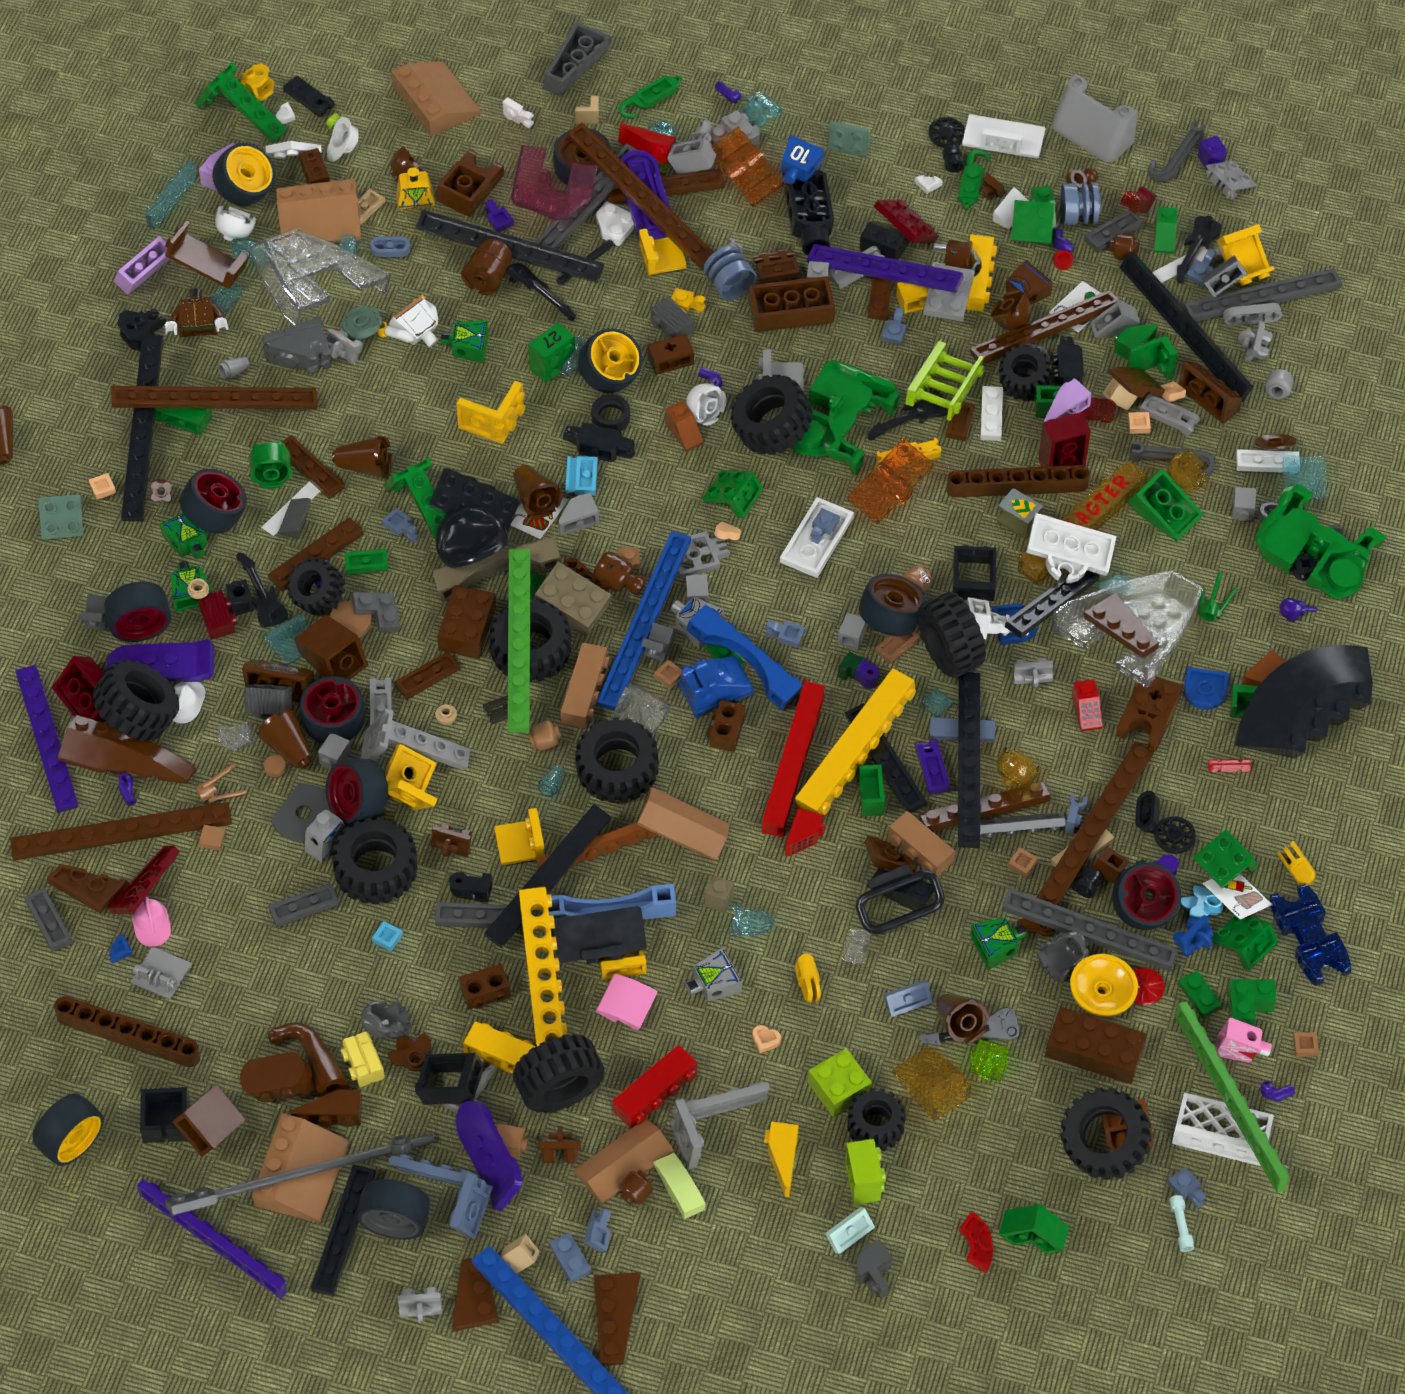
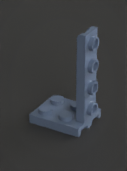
(471, 1197)

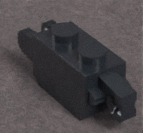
(1068, 361)
(599, 442)

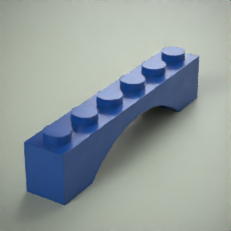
(712, 629)

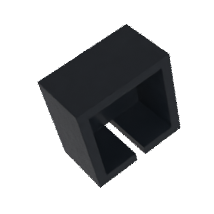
(158, 1111)

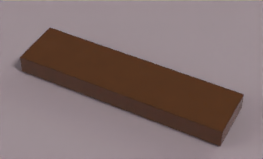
(313, 469)

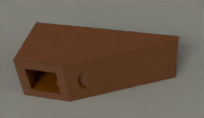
(335, 1108)

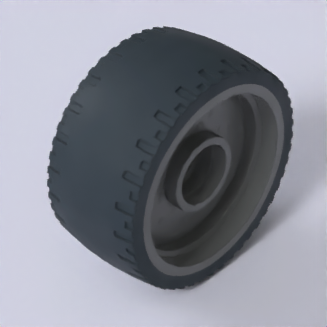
(393, 1209)

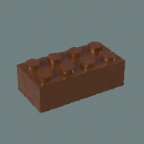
(791, 303)
(1095, 1045)

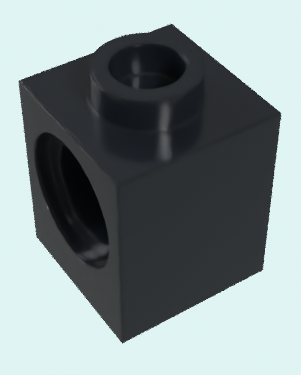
(244, 602)

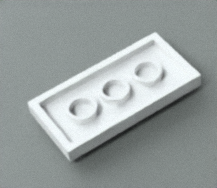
(807, 555)

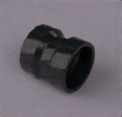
(953, 158)
(1087, 883)

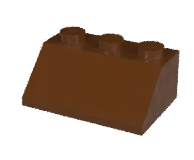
(1209, 391)
(280, 675)

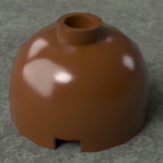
(402, 162)
(1013, 311)

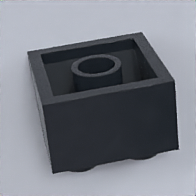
(886, 238)

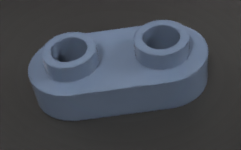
(390, 246)

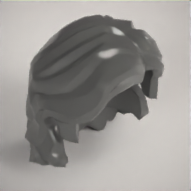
(1062, 954)
(386, 1022)

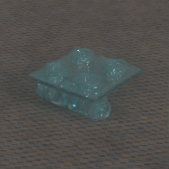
(282, 638)

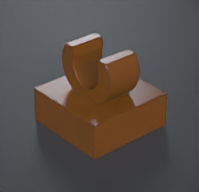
(992, 188)

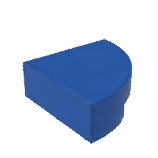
(120, 949)

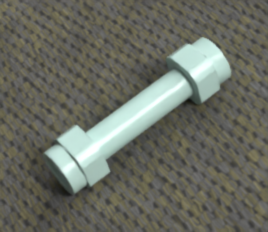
(1185, 1240)

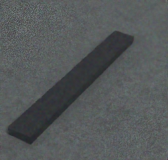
(550, 872)

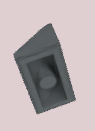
(295, 517)

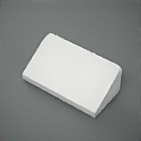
(1004, 212)

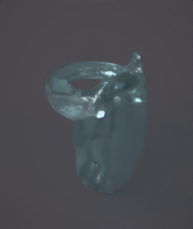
(571, 363)
(750, 921)

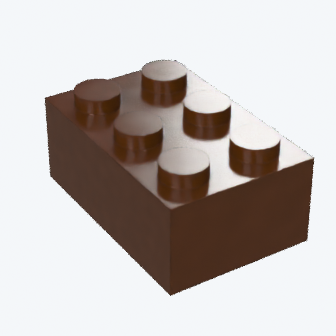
(466, 621)

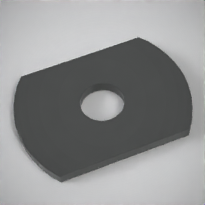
(287, 822)

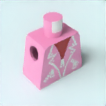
(1241, 1041)

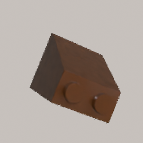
(331, 649)

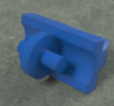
(1197, 936)

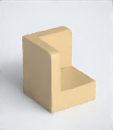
(588, 115)
(1119, 395)
(520, 1253)

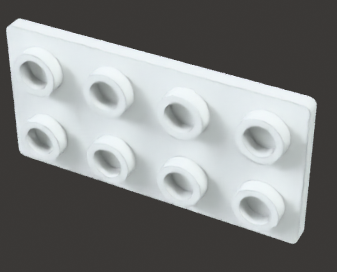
(1003, 136)

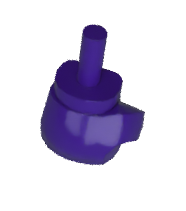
(1293, 608)

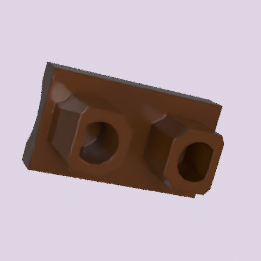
(450, 840)
(570, 1148)

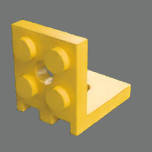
(490, 422)
(410, 790)

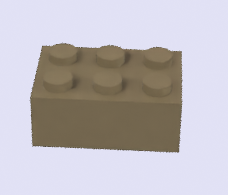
(575, 597)

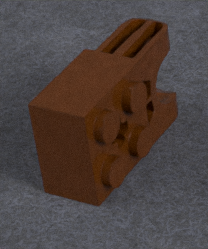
(468, 184)
(1151, 710)

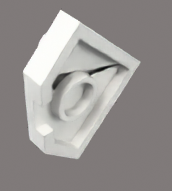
(290, 148)
(614, 223)

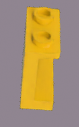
(1248, 251)
(630, 965)

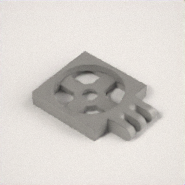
(714, 546)

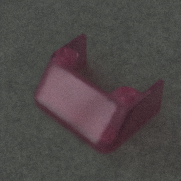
(533, 189)

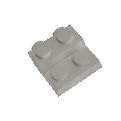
(732, 121)

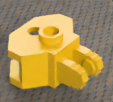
(257, 83)

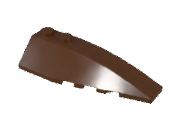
(102, 748)

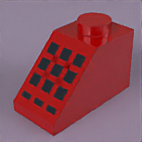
(1087, 705)
(804, 831)

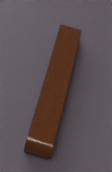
(1024, 479)
(133, 1039)

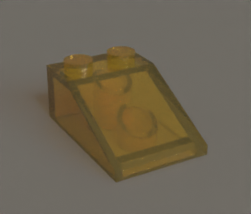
(933, 1082)

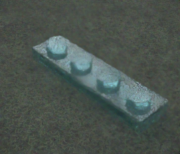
(171, 194)

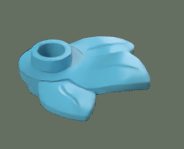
(1202, 903)

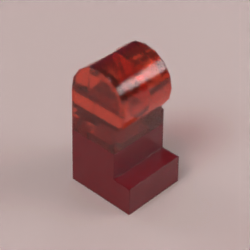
(1138, 201)
(1101, 410)

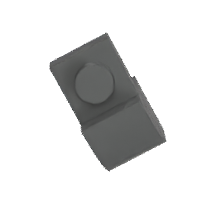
(95, 613)
(659, 641)
(870, 1264)

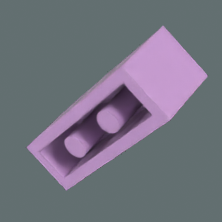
(142, 266)

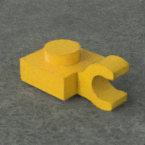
(687, 300)

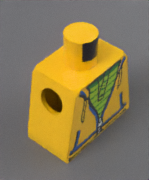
(414, 190)

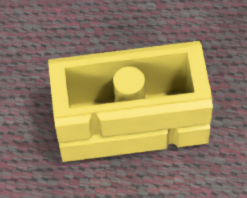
(362, 1059)

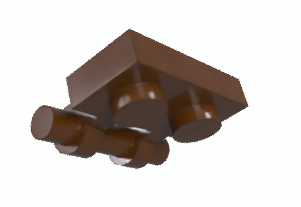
(777, 269)

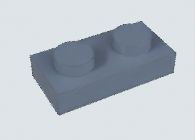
(908, 998)
(570, 1257)

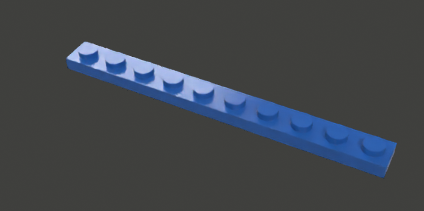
(646, 614)
(545, 1323)

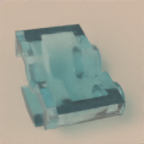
(759, 108)

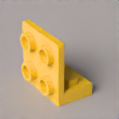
(660, 254)
(520, 840)

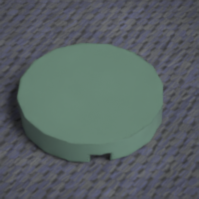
(362, 322)

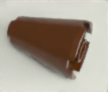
(6, 434)
(365, 456)
(536, 492)
(286, 738)
(962, 1017)

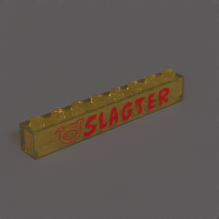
(1091, 513)

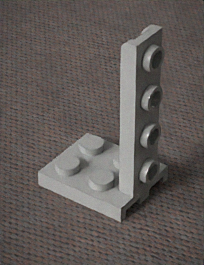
(386, 731)
(687, 1112)

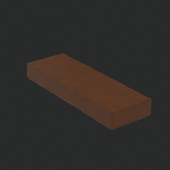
(427, 675)

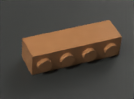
(584, 685)

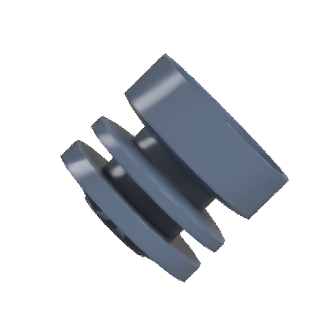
(1080, 203)
(729, 272)

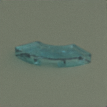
(227, 298)

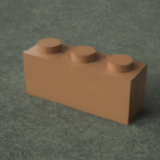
(921, 844)

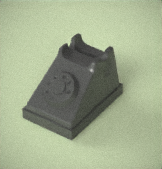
(299, 347)

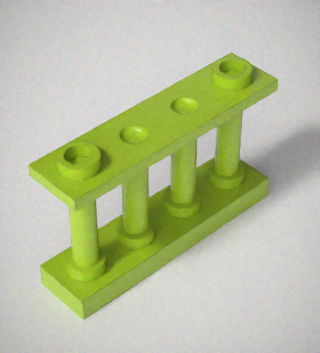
(932, 367)

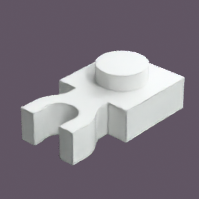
(515, 112)

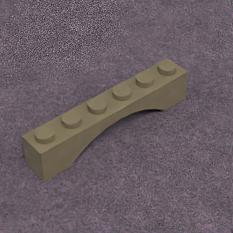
(543, 558)

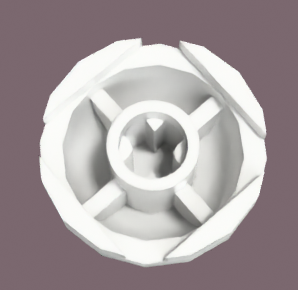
(234, 223)
(706, 403)

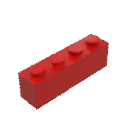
(655, 1087)

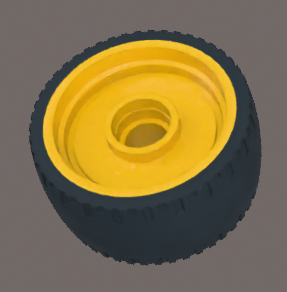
(243, 174)
(600, 370)
(68, 1129)

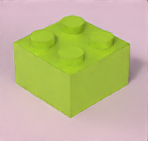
(838, 1081)
(864, 1171)

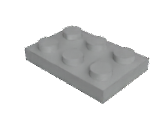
(950, 304)

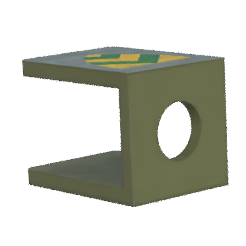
(1018, 513)

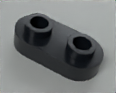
(1147, 811)

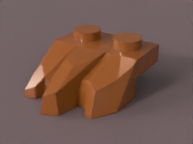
(1116, 1129)

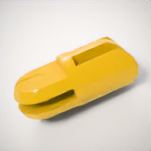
(1300, 867)
(808, 977)

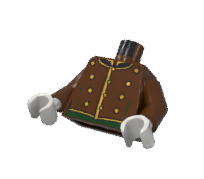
(196, 317)

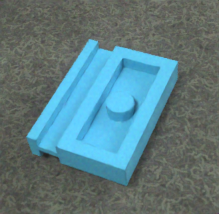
(581, 475)

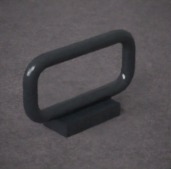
(891, 881)

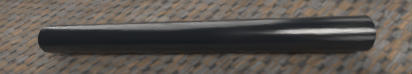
(594, 255)

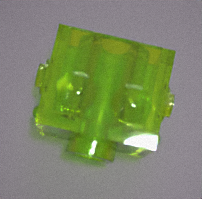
(989, 1060)

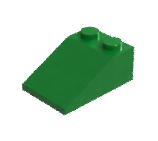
(1165, 505)

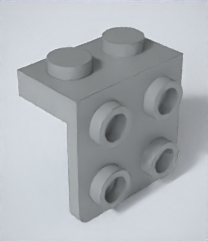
(790, 369)

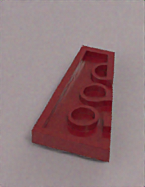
(143, 882)

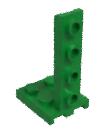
(244, 101)
(421, 490)

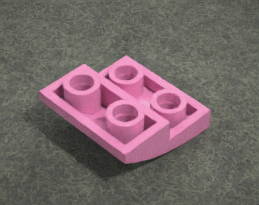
(626, 1001)

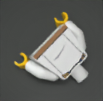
(413, 323)

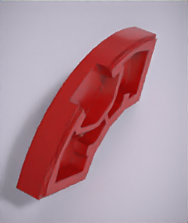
(979, 1242)

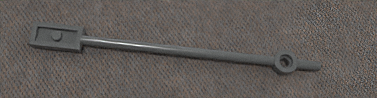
(205, 1196)

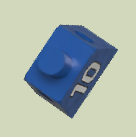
(800, 160)

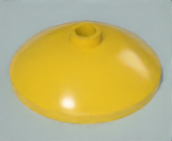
(1106, 974)

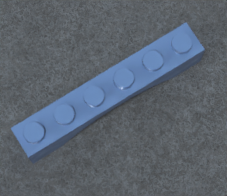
(654, 902)

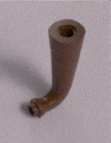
(324, 1068)

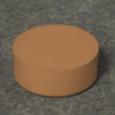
(274, 766)

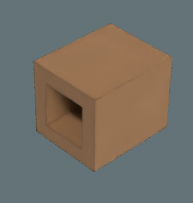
(514, 1139)

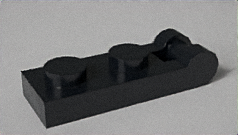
(308, 96)

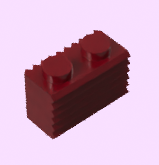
(216, 614)

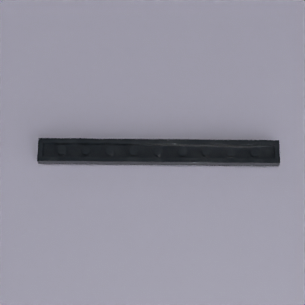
(520, 248)
(1185, 325)
(142, 432)
(969, 760)

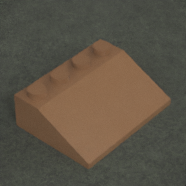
(434, 95)
(321, 209)
(295, 1146)

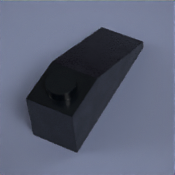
(912, 895)

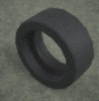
(611, 401)

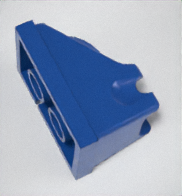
(714, 681)

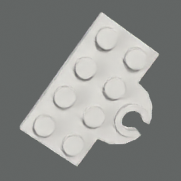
(1070, 547)

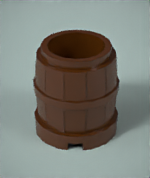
(487, 266)

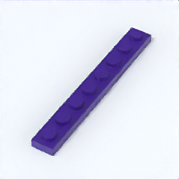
(887, 268)
(46, 738)
(219, 1242)

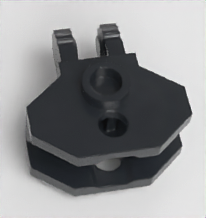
(136, 324)

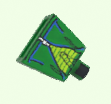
(468, 340)
(184, 536)
(180, 581)
(996, 940)

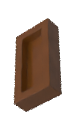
(960, 423)

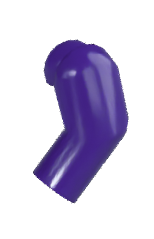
(1061, 243)
(712, 376)
(126, 787)
(1275, 1094)

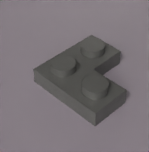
(380, 605)

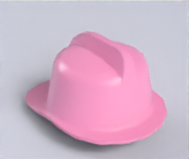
(151, 923)

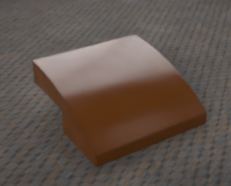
(1136, 381)

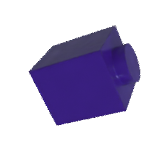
(1211, 151)

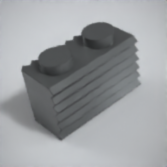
(1224, 276)
(671, 318)
(267, 699)

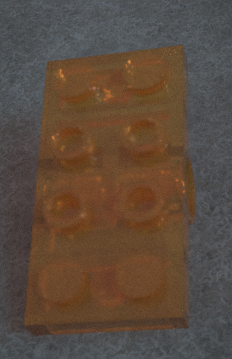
(746, 167)
(890, 481)

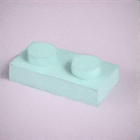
(850, 1230)

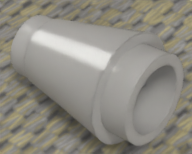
(232, 367)

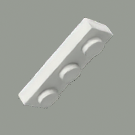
(991, 413)
(1262, 460)

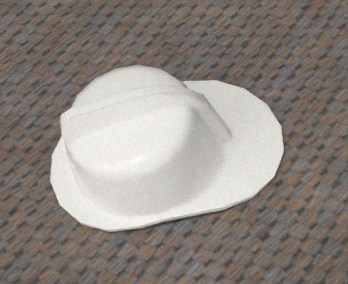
(343, 139)
(190, 700)

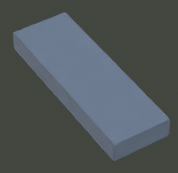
(948, 729)

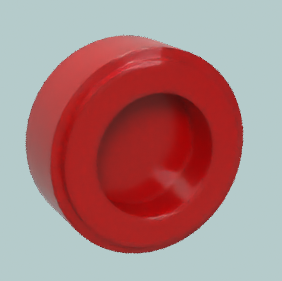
(1063, 260)

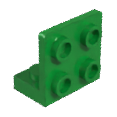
(1155, 353)
(736, 488)
(1225, 859)
(1248, 937)

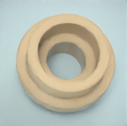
(198, 584)
(446, 719)

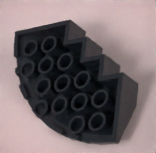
(1304, 698)

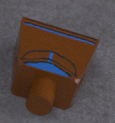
(1030, 282)

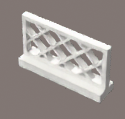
(1215, 1142)

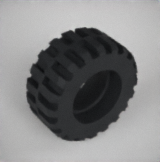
(760, 399)
(951, 634)
(545, 659)
(136, 700)
(611, 736)
(368, 837)
(558, 1073)
(1088, 1109)

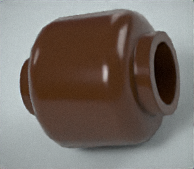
(1123, 245)
(636, 1187)

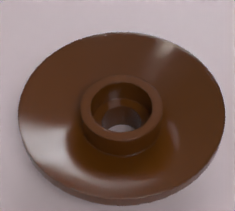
(1275, 442)

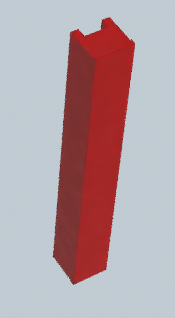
(793, 759)

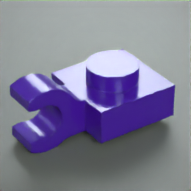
(498, 218)

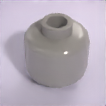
(1279, 384)

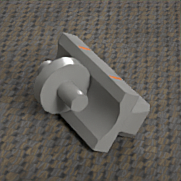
(1253, 339)
(342, 346)
(1033, 672)
(419, 1304)

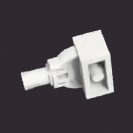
(987, 620)

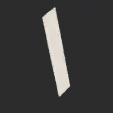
(1170, 270)
(273, 525)

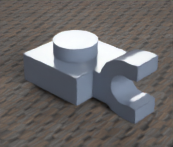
(1202, 268)
(895, 330)
(400, 522)
(824, 523)
(787, 633)
(1074, 818)
(1186, 1185)
(597, 1233)

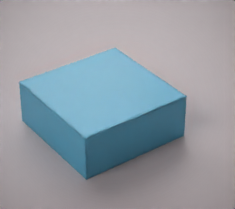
(387, 936)

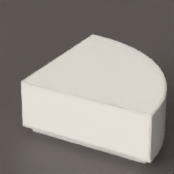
(285, 114)
(928, 184)

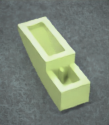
(680, 1185)

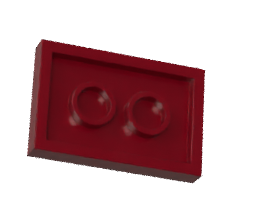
(906, 220)

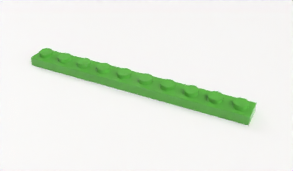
(519, 641)
(1232, 1098)

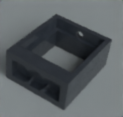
(974, 589)
(471, 1070)

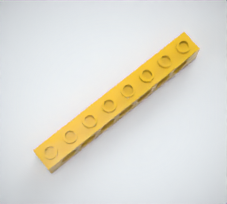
(531, 900)

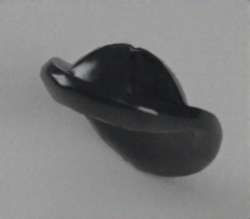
(469, 536)

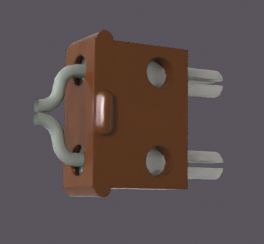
(960, 257)

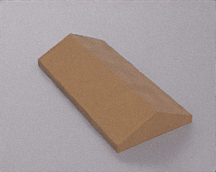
(683, 824)
(629, 1152)

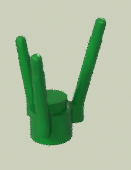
(1210, 610)

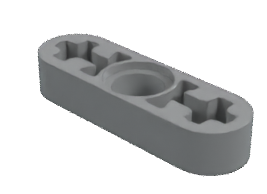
(1240, 315)

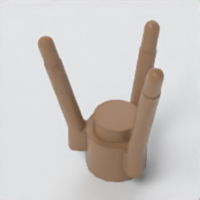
(207, 789)

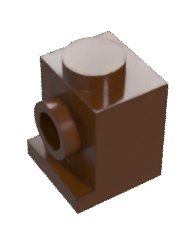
(1110, 864)

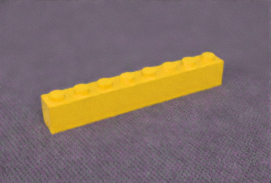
(856, 743)

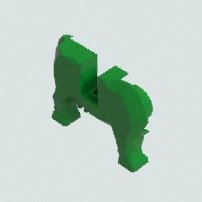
(846, 394)
(1291, 530)

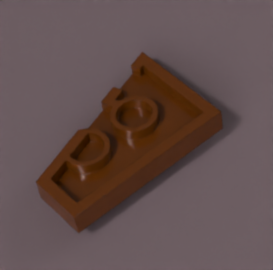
(87, 888)
(474, 1299)

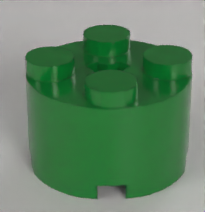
(270, 464)

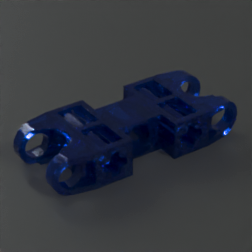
(1315, 947)

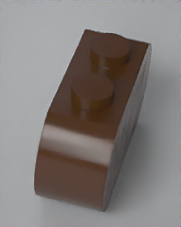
(276, 1076)

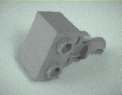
(695, 153)

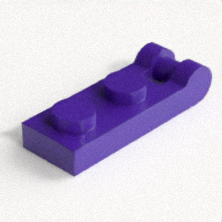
(932, 767)

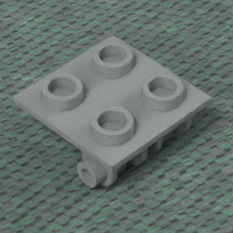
(1229, 178)
(160, 972)

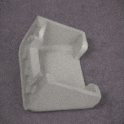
(1093, 125)

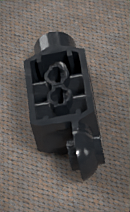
(810, 210)

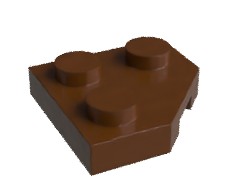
(884, 856)

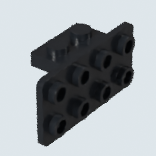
(461, 491)
(600, 935)

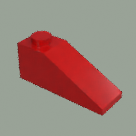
(652, 142)

